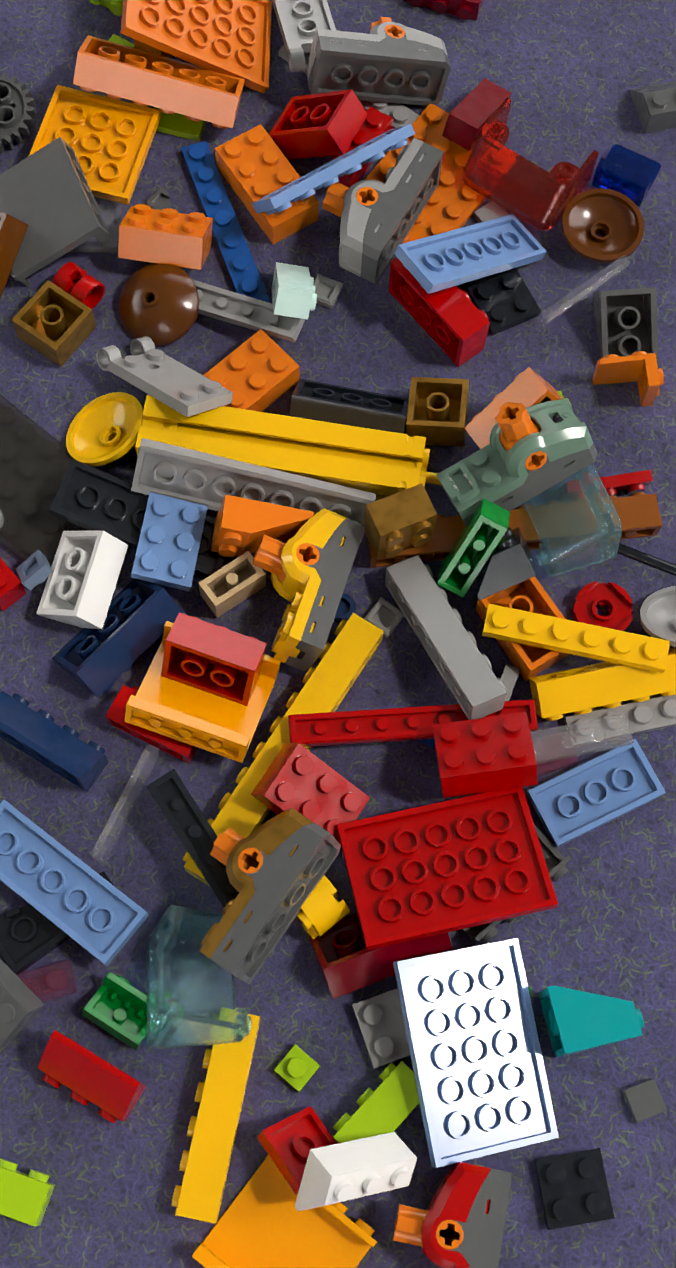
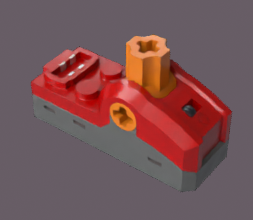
(473, 1205)

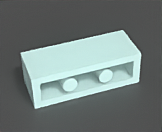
(293, 291)

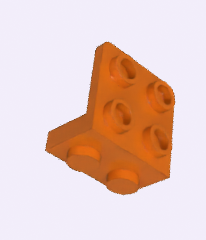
(637, 368)

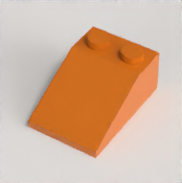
(245, 521)

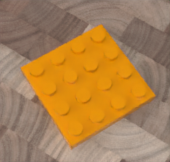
(106, 137)

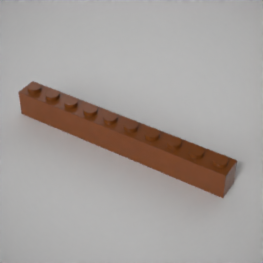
(637, 514)

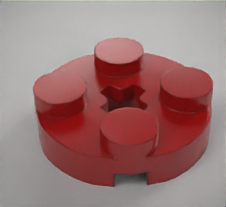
(603, 594)

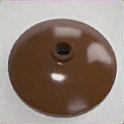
(603, 213)
(171, 311)

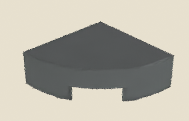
(159, 200)

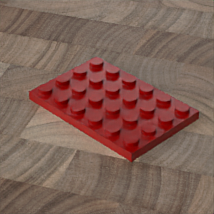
(445, 867)

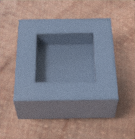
(34, 570)

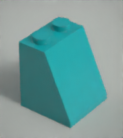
(587, 1020)

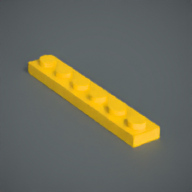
(576, 638)

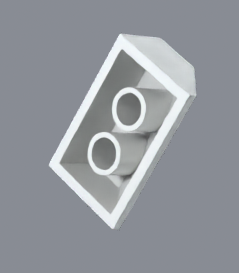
(83, 578)
(355, 1170)

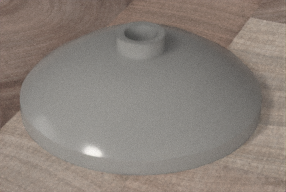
(659, 615)

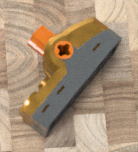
(274, 877)

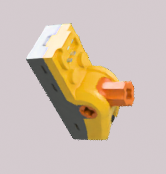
(312, 576)

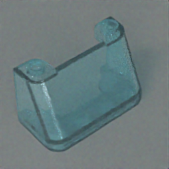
(575, 523)
(187, 992)

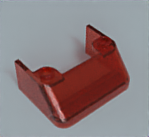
(518, 183)

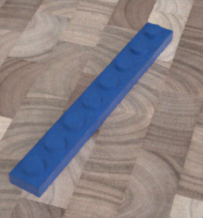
(225, 223)

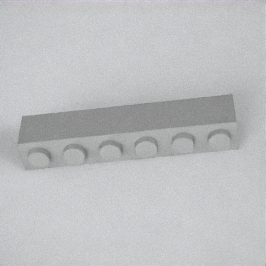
(445, 638)

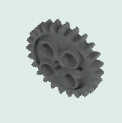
(17, 108)

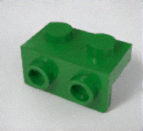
(119, 1010)

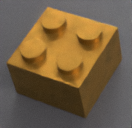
(54, 323)
(438, 410)
(400, 521)

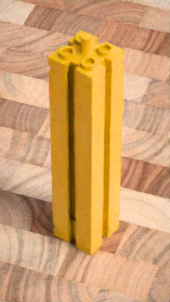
(305, 447)

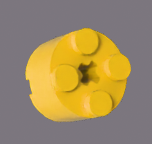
(322, 909)

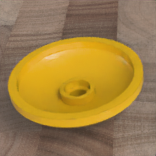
(105, 429)

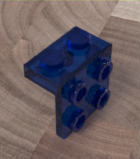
(626, 173)

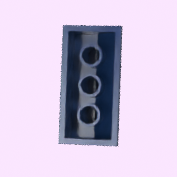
(130, 629)
(49, 743)

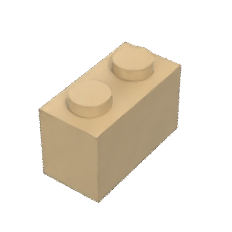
(232, 584)

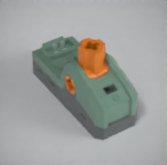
(525, 457)

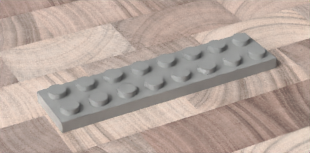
(208, 478)

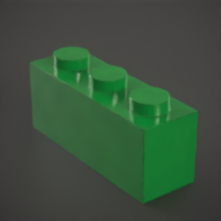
(473, 547)

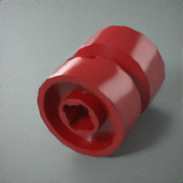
(79, 285)

